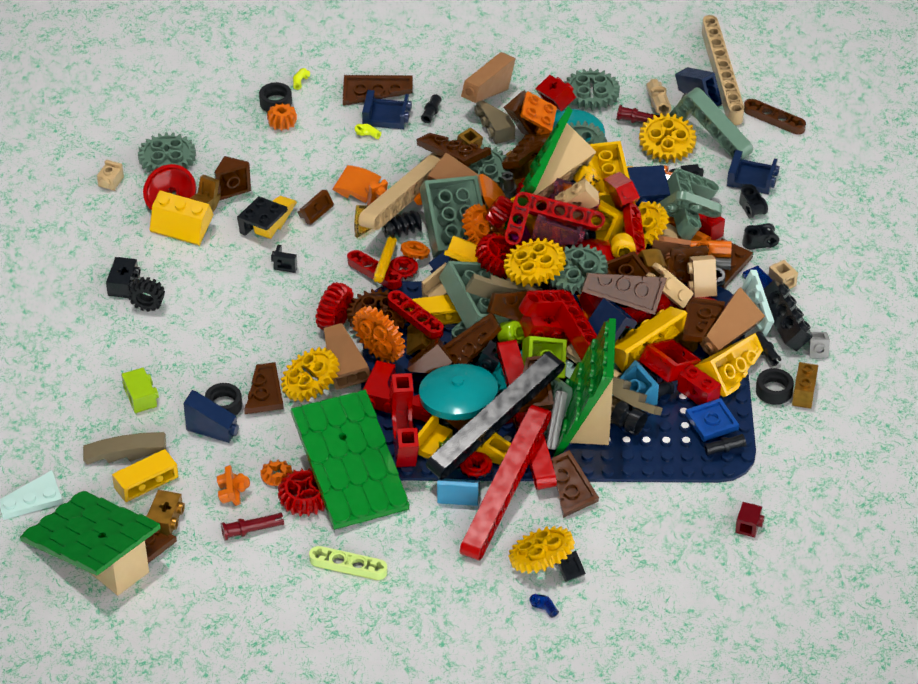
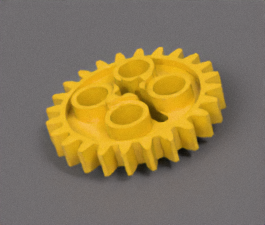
(667, 137)
(653, 220)
(534, 262)
(320, 364)
(541, 549)

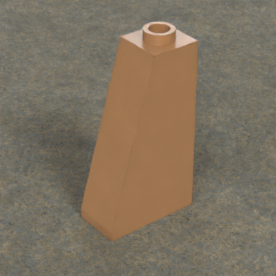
(489, 79)
(450, 168)
(734, 321)
(352, 364)

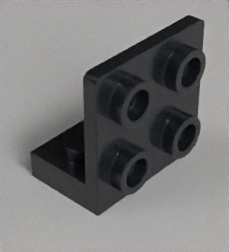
(260, 213)

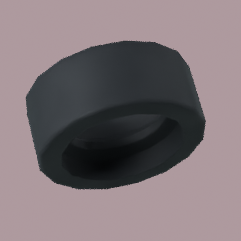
(274, 89)
(774, 375)
(226, 390)

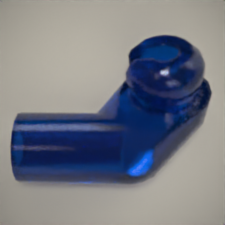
(545, 603)

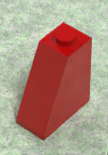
(621, 190)

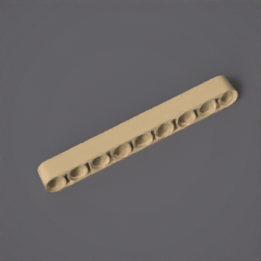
(723, 69)
(398, 195)

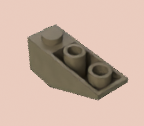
(497, 123)

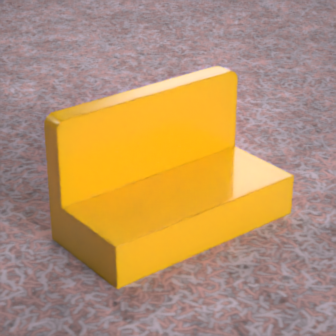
(461, 250)
(431, 435)

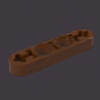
(757, 108)

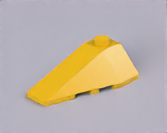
(732, 363)

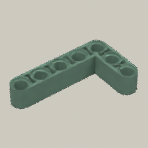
(713, 120)
(688, 221)

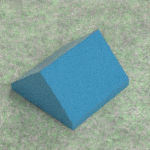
(642, 382)
(458, 491)

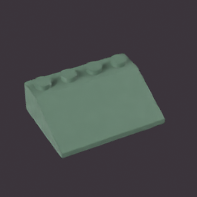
(443, 207)
(469, 306)

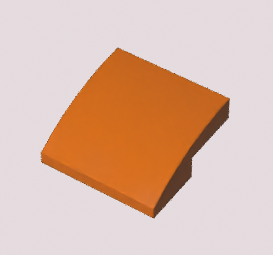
(354, 182)
(490, 190)

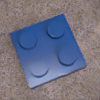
(712, 419)

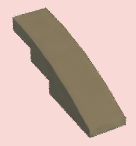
(485, 287)
(622, 391)
(130, 446)

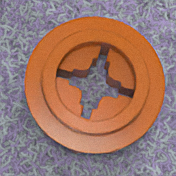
(415, 250)
(275, 479)

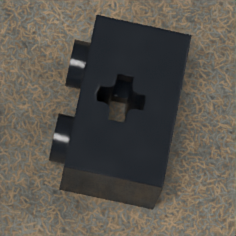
(121, 276)

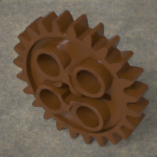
(371, 299)

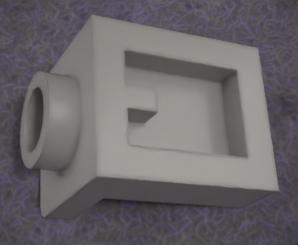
(819, 345)

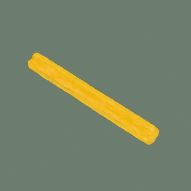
(385, 259)

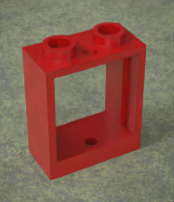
(667, 359)

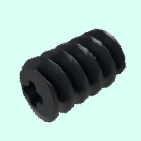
(403, 223)

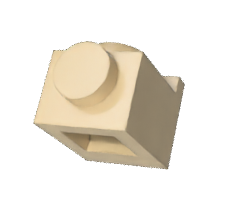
(110, 175)
(783, 273)

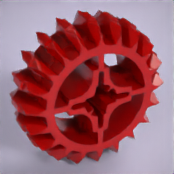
(491, 254)
(334, 305)
(305, 491)

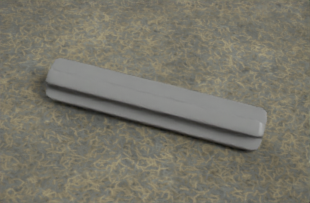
(556, 419)

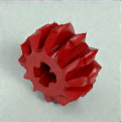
(499, 211)

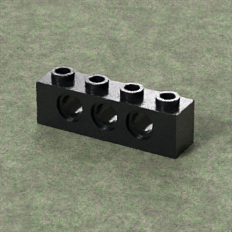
(787, 317)

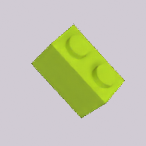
(139, 389)

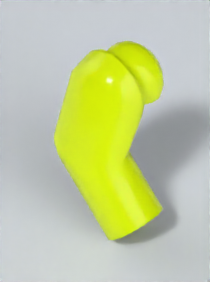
(302, 73)
(366, 129)

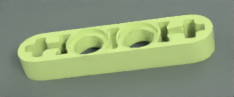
(347, 565)

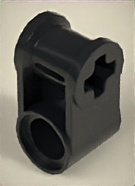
(752, 201)
(758, 236)

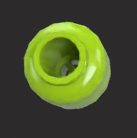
(510, 331)

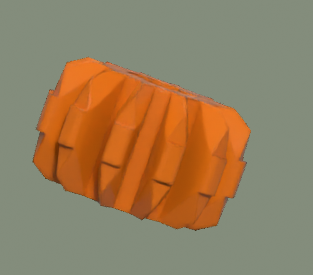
(281, 116)

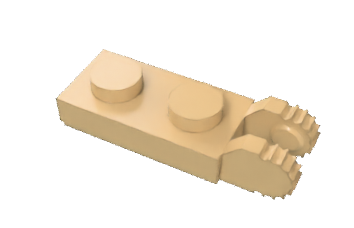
(673, 288)

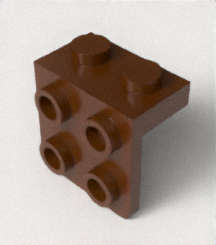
(681, 257)

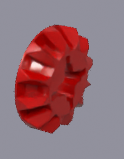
(404, 262)
(478, 459)

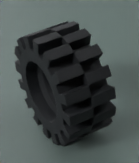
(144, 301)

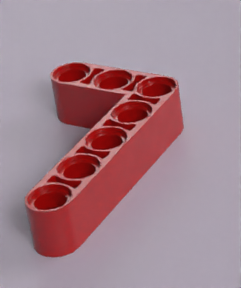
(551, 204)
(567, 312)

